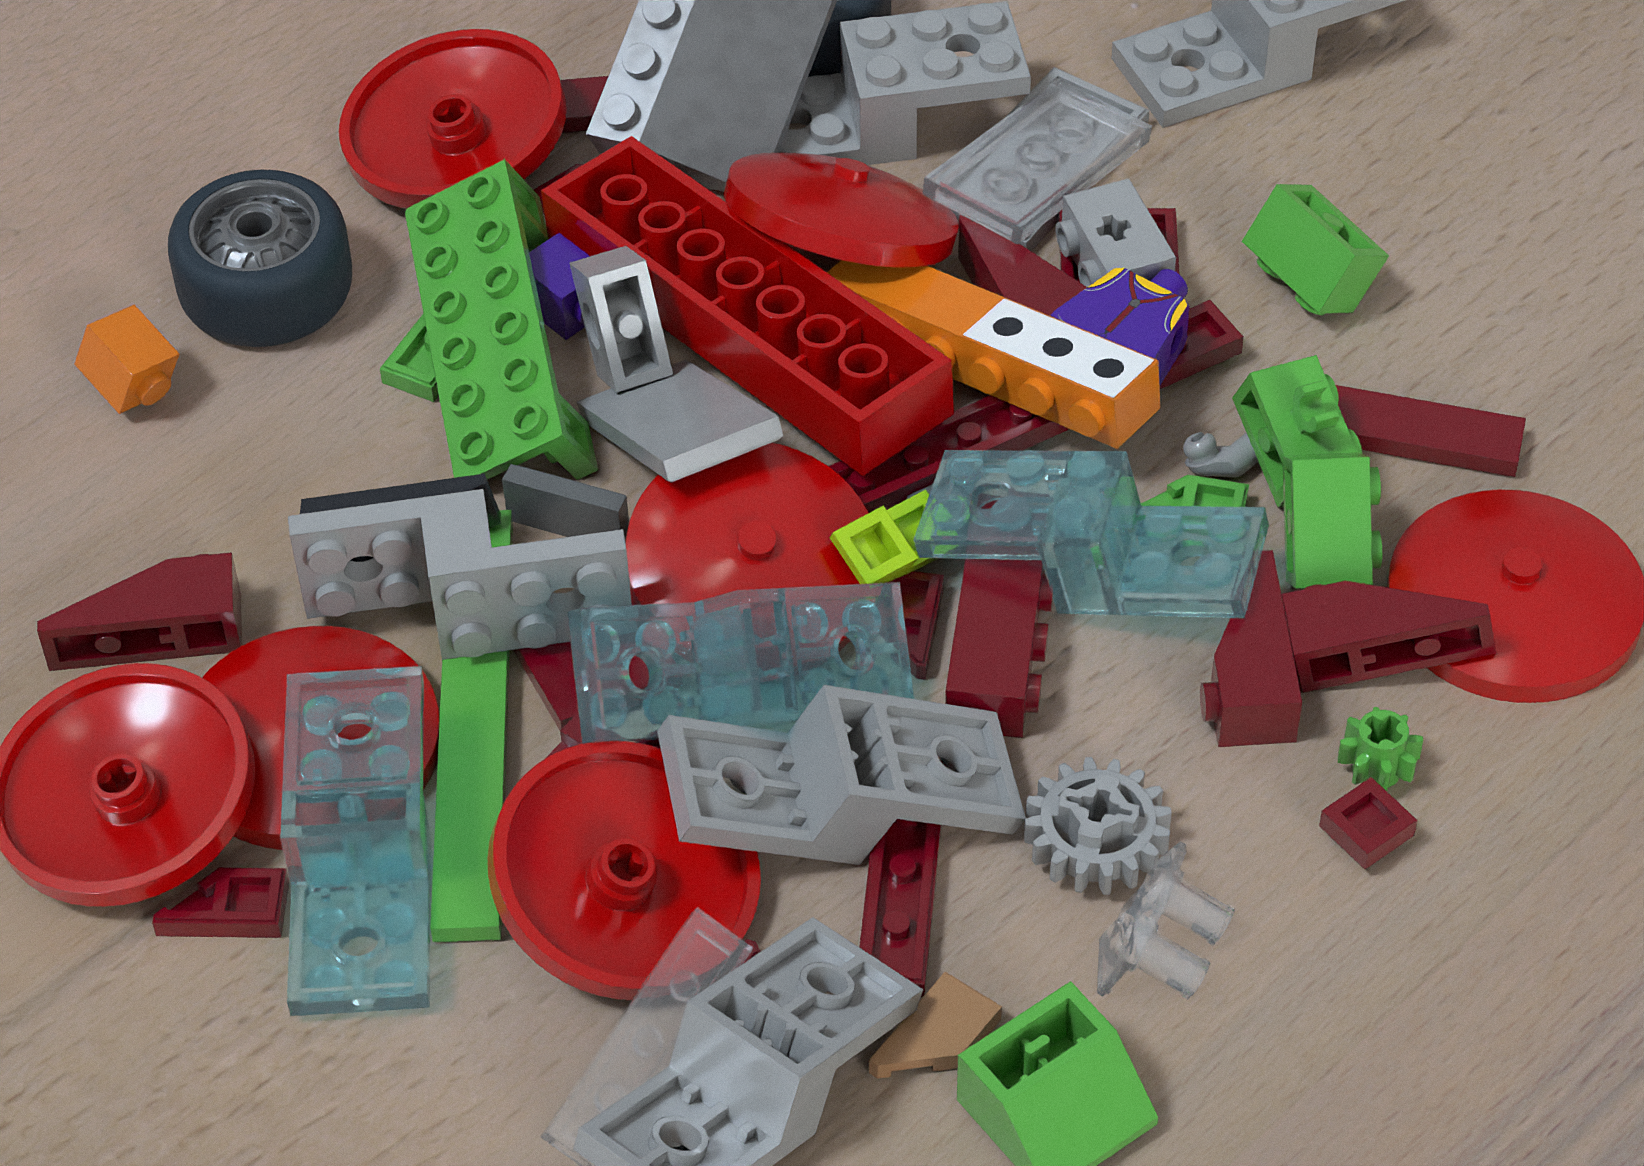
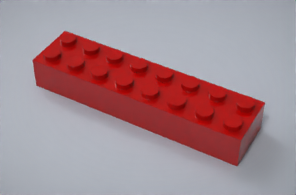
(758, 307)

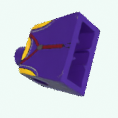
(1134, 313)

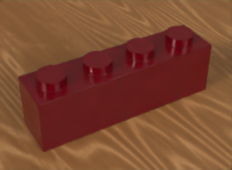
(1000, 639)

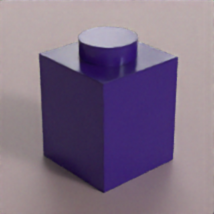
(556, 285)

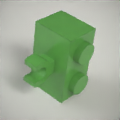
(1314, 249)
(1292, 413)
(1330, 518)

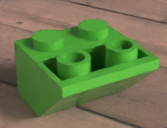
(1055, 1085)

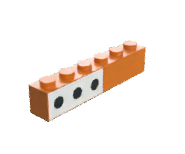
(1017, 350)

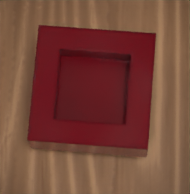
(1368, 823)

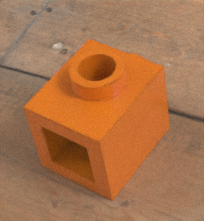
(127, 359)

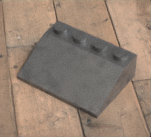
(710, 80)

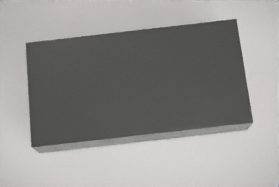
(562, 504)

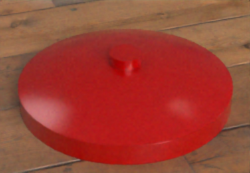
(451, 112)
(840, 209)
(741, 528)
(1555, 586)
(256, 686)
(123, 784)
(596, 869)

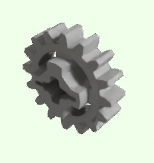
(1097, 825)

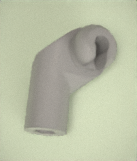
(1218, 461)

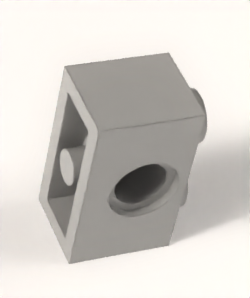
(621, 318)

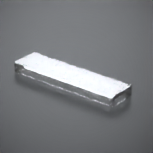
(649, 1027)

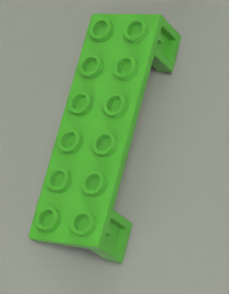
(490, 328)

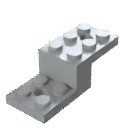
(1238, 51)
(901, 66)
(444, 555)
(839, 775)
(755, 1057)

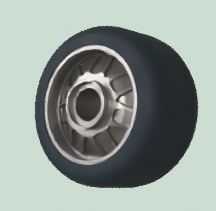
(260, 258)

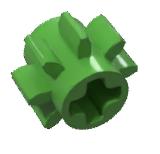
(1380, 748)

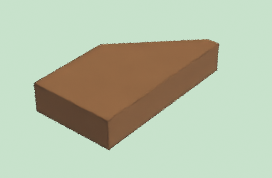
(941, 1028)

